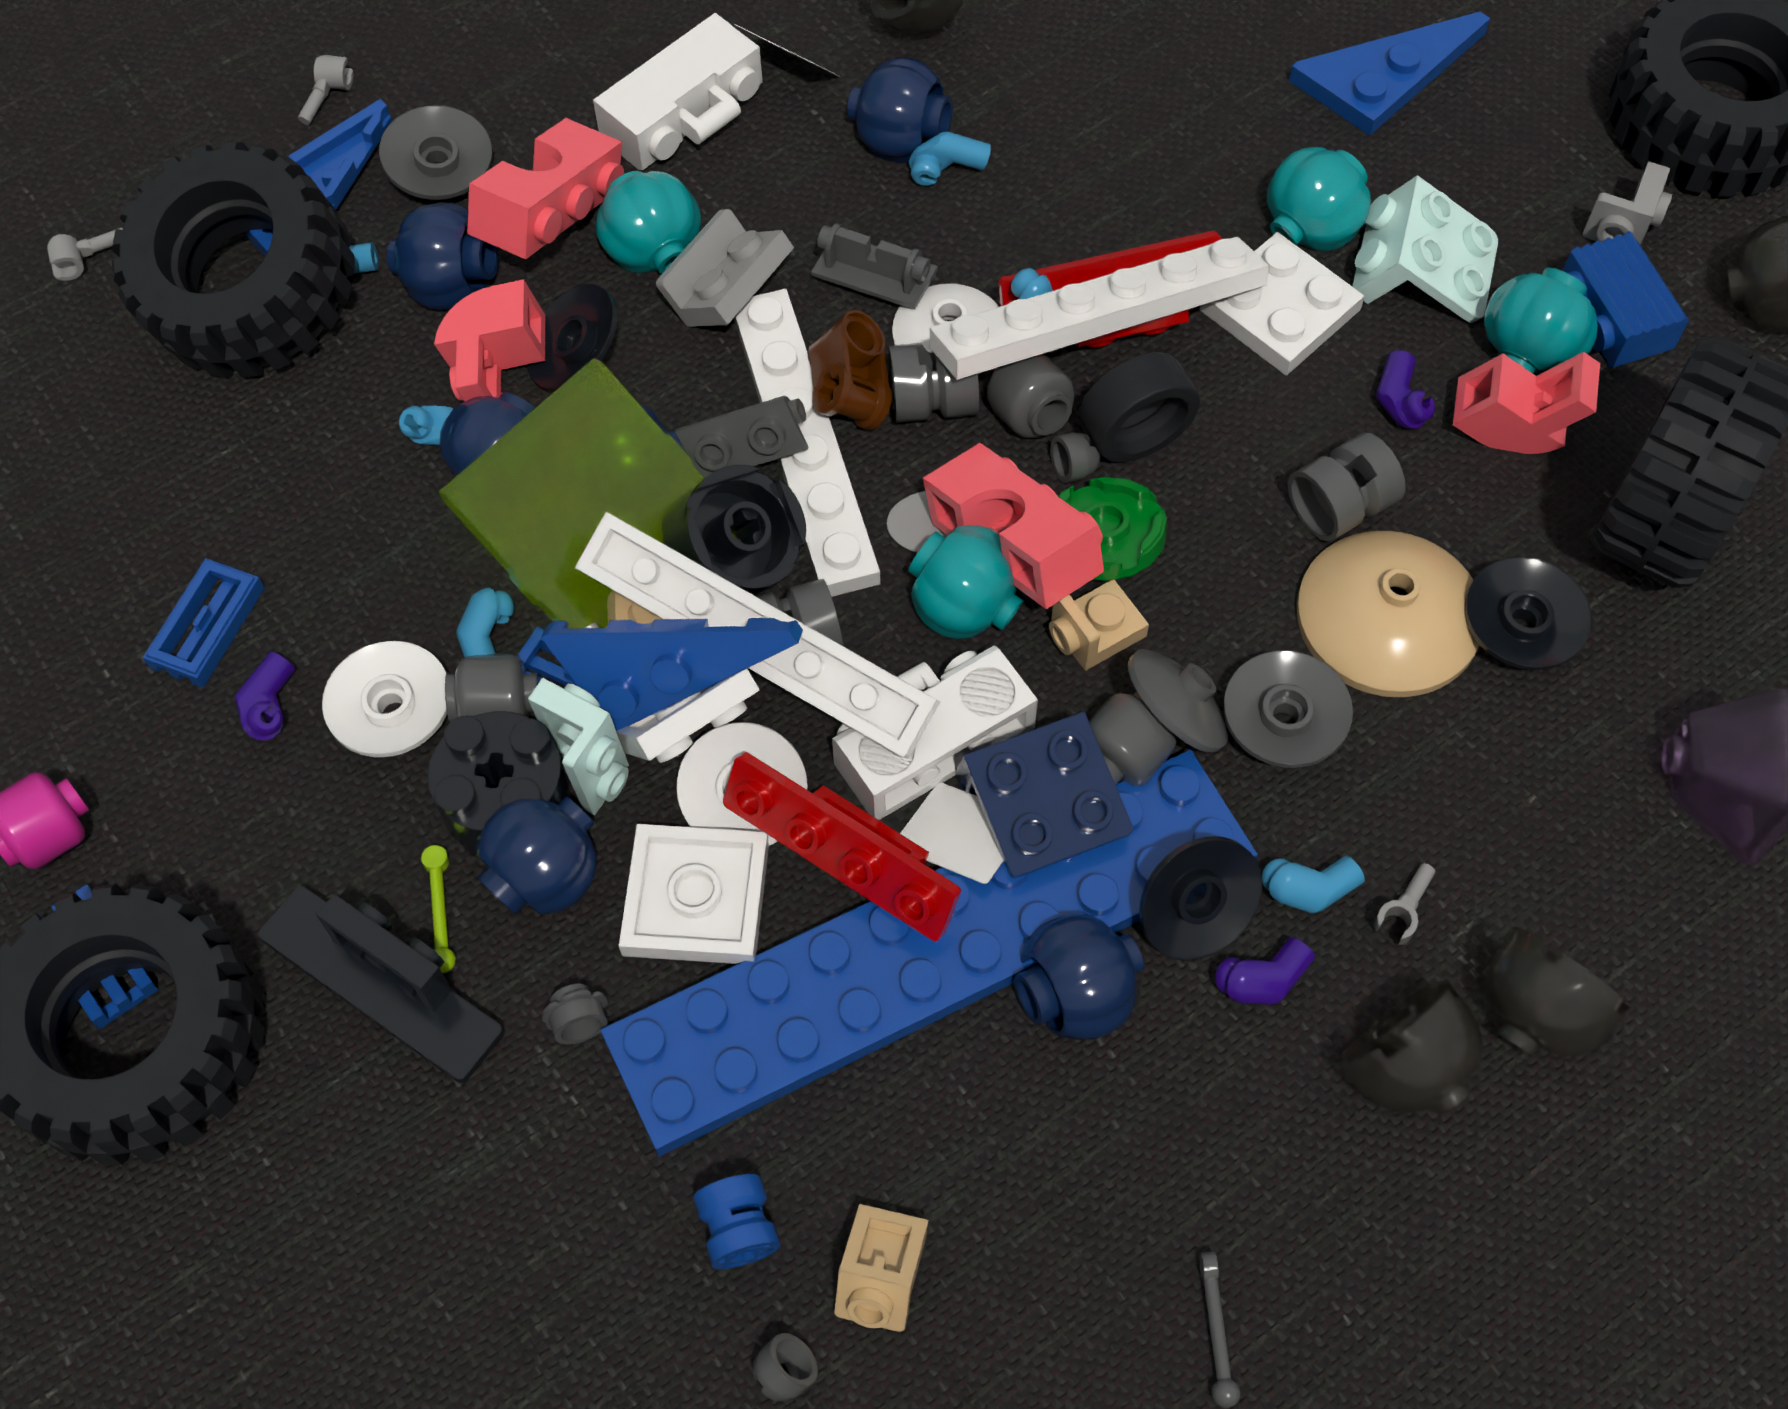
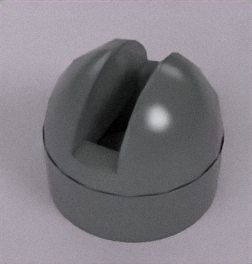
(1074, 456)
(774, 1356)

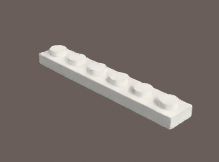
(1097, 307)
(818, 477)
(812, 669)

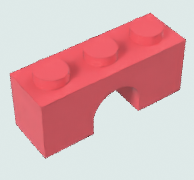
(531, 208)
(1041, 536)

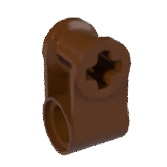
(851, 371)

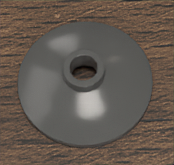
(431, 136)
(1294, 686)
(1179, 699)

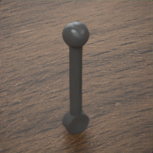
(1224, 1390)

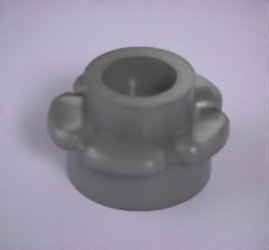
(575, 1014)

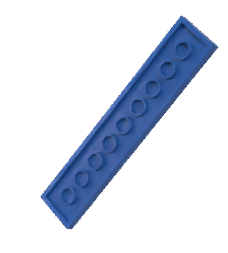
(877, 979)

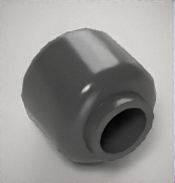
(1031, 396)
(489, 685)
(1131, 739)

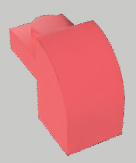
(490, 333)
(1525, 412)

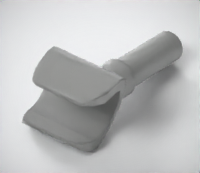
(328, 73)
(67, 253)
(1407, 902)

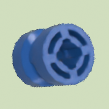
(736, 1221)

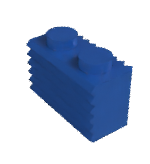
(1630, 300)

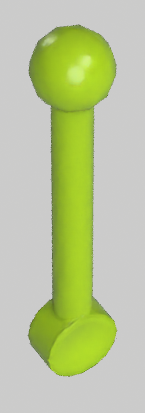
(435, 862)

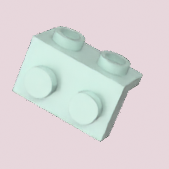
(584, 741)

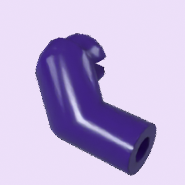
(1397, 397)
(258, 700)
(1264, 980)

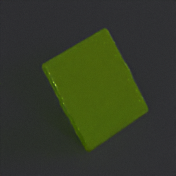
(554, 479)

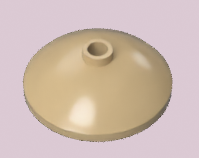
(1383, 638)

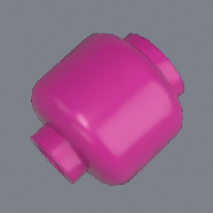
(39, 821)

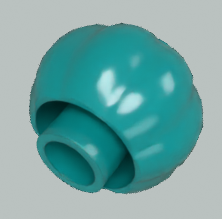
(1319, 198)
(647, 220)
(1541, 319)
(963, 583)

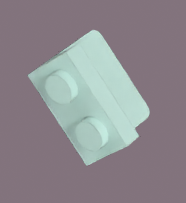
(1431, 243)

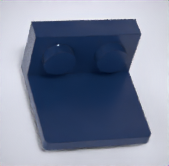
(1046, 795)

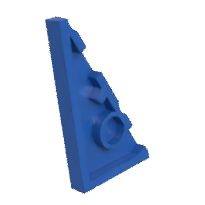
(1382, 75)
(336, 159)
(653, 665)

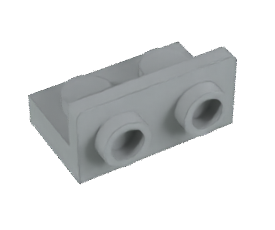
(721, 270)

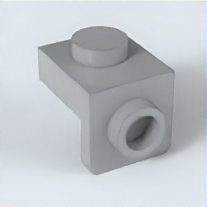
(1618, 216)

